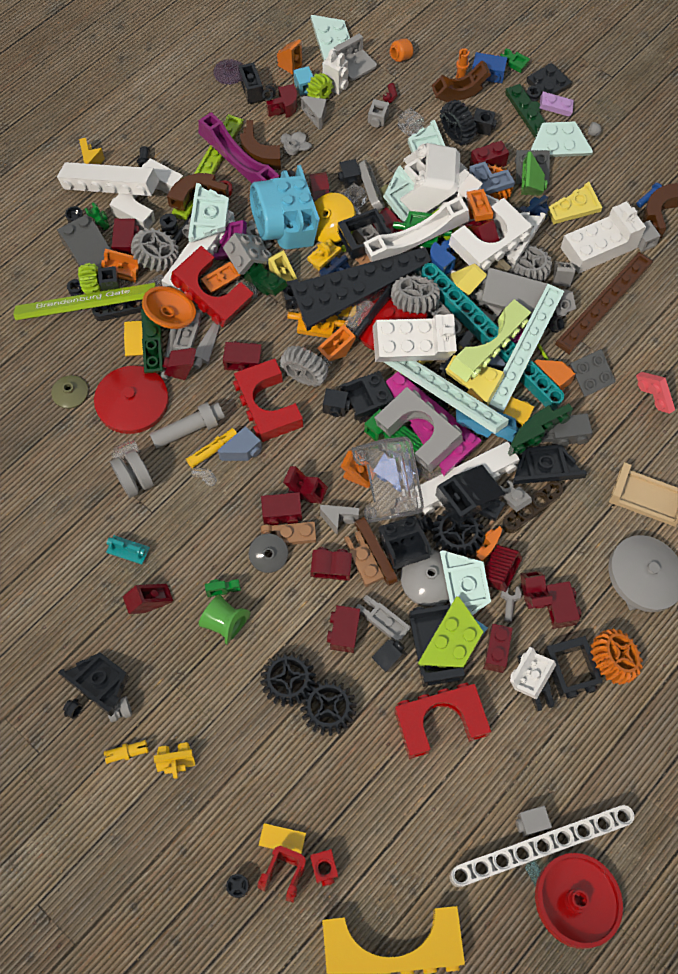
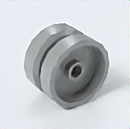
(134, 472)

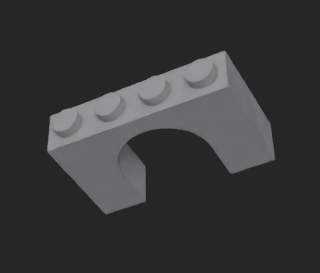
(410, 406)

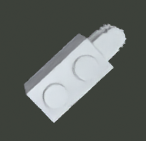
(336, 69)

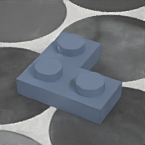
(492, 182)

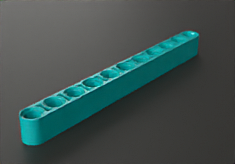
(488, 327)

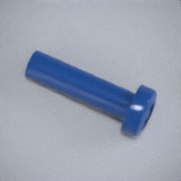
(645, 198)

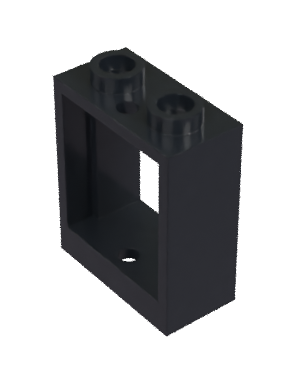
(346, 226)
(567, 647)

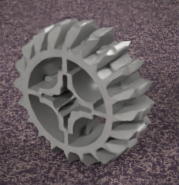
(154, 249)
(532, 264)
(415, 294)
(304, 366)

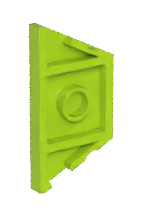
(454, 639)

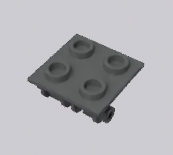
(541, 157)
(592, 372)

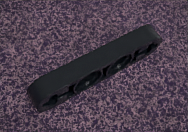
(127, 310)

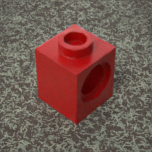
(324, 857)

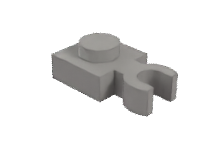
(517, 497)

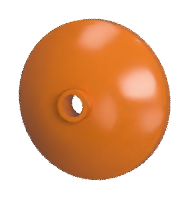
(168, 307)

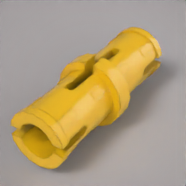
(126, 751)

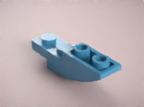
(507, 433)

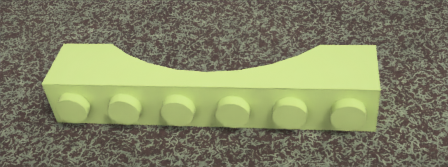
(471, 359)

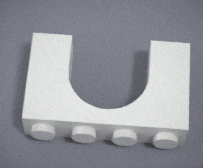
(126, 205)
(483, 254)

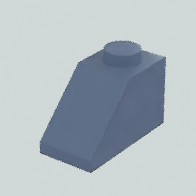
(240, 447)

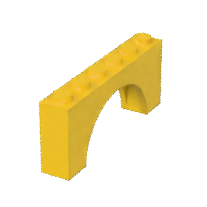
(439, 949)

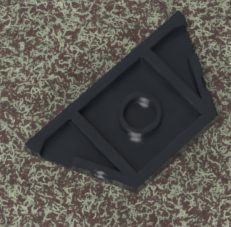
(547, 465)
(98, 680)

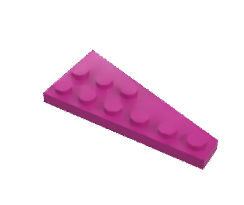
(424, 429)

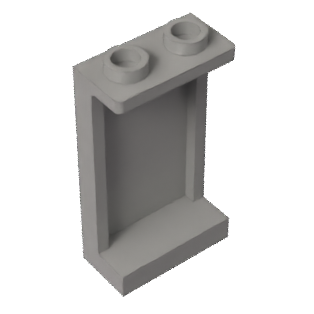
(502, 288)

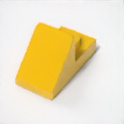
(91, 156)

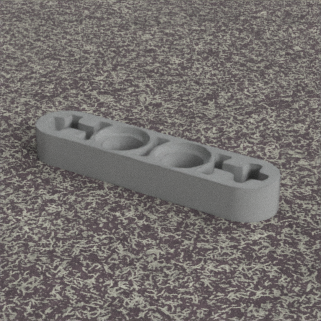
(371, 185)

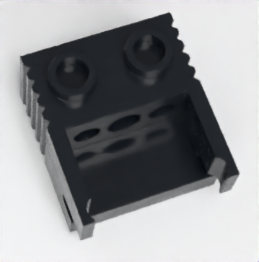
(367, 395)
(404, 542)

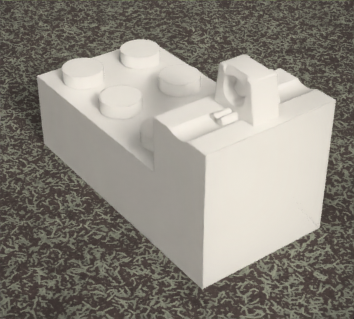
(604, 238)
(414, 339)

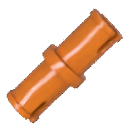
(463, 63)

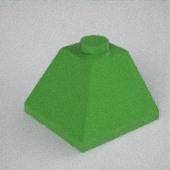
(532, 177)

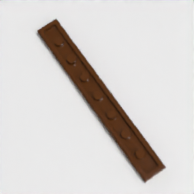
(603, 303)

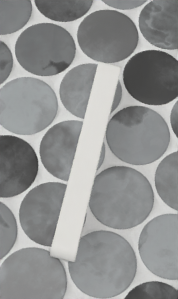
(550, 838)

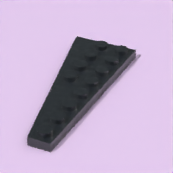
(335, 292)

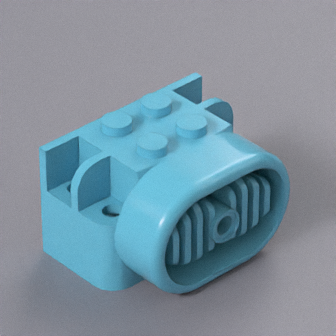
(284, 210)

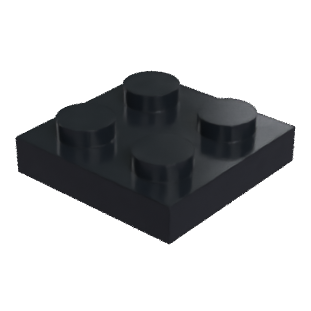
(549, 80)

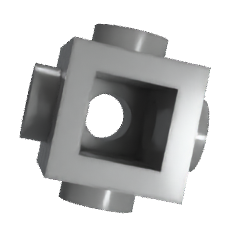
(566, 304)

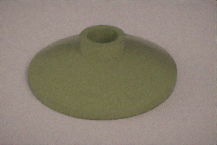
(72, 397)

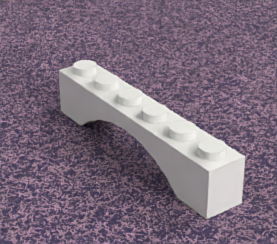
(446, 218)

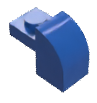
(443, 256)

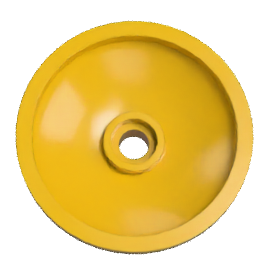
(338, 209)

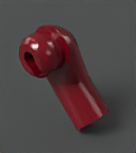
(391, 94)

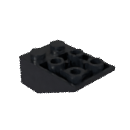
(468, 493)

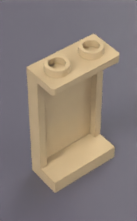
(645, 496)

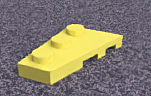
(578, 204)
(484, 384)

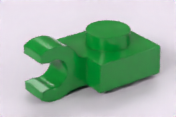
(99, 216)

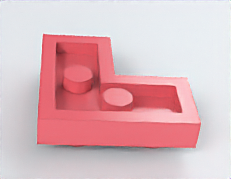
(659, 388)

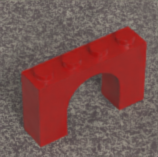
(221, 308)
(266, 423)
(463, 701)

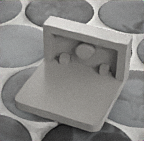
(358, 60)
(245, 250)

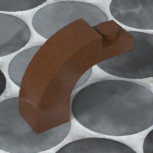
(461, 88)
(261, 153)
(184, 189)
(661, 199)

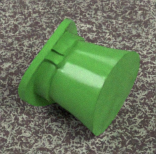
(223, 618)

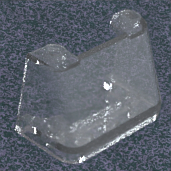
(391, 478)

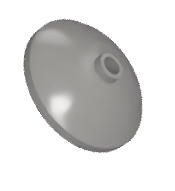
(421, 587)

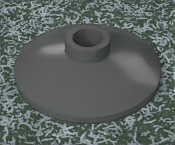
(268, 542)

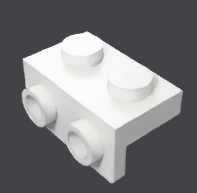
(532, 673)

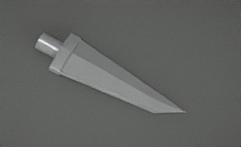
(205, 348)

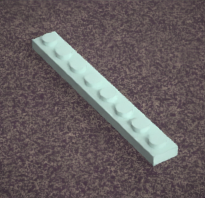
(526, 346)
(451, 394)

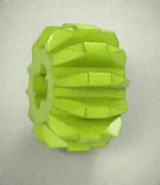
(320, 86)
(89, 278)

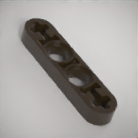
(533, 507)

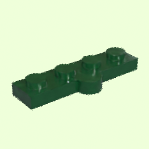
(528, 110)

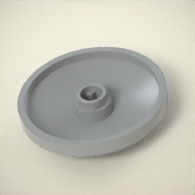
(645, 573)

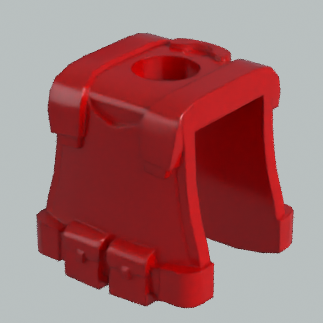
(291, 857)

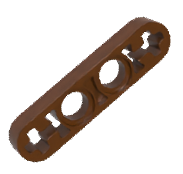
(376, 550)

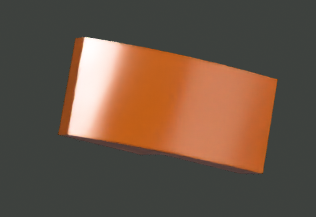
(490, 543)

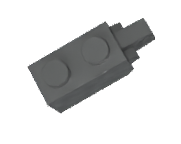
(574, 431)

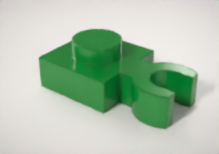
(516, 61)
(219, 587)

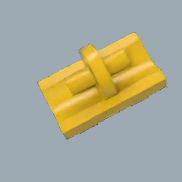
(323, 254)
(175, 761)

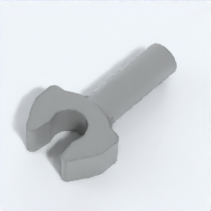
(510, 603)

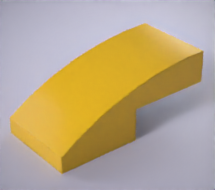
(133, 338)

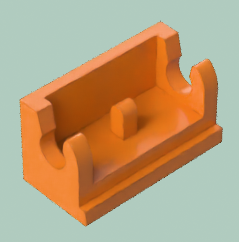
(125, 264)
(219, 278)

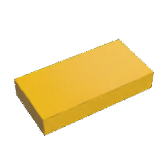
(277, 836)

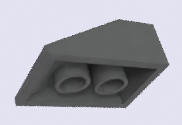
(83, 241)

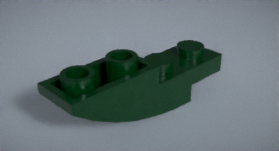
(264, 280)
(152, 345)
(534, 428)

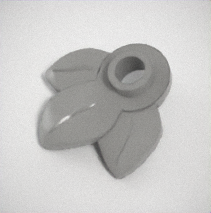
(295, 143)

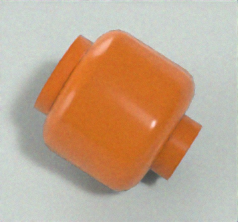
(401, 50)

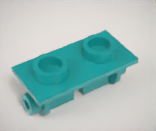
(127, 549)

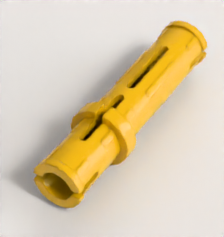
(210, 449)

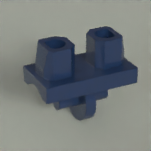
(537, 206)
(337, 264)

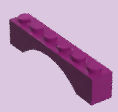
(218, 137)

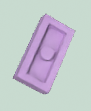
(556, 104)

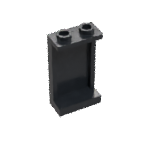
(423, 627)

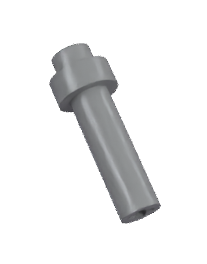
(206, 416)

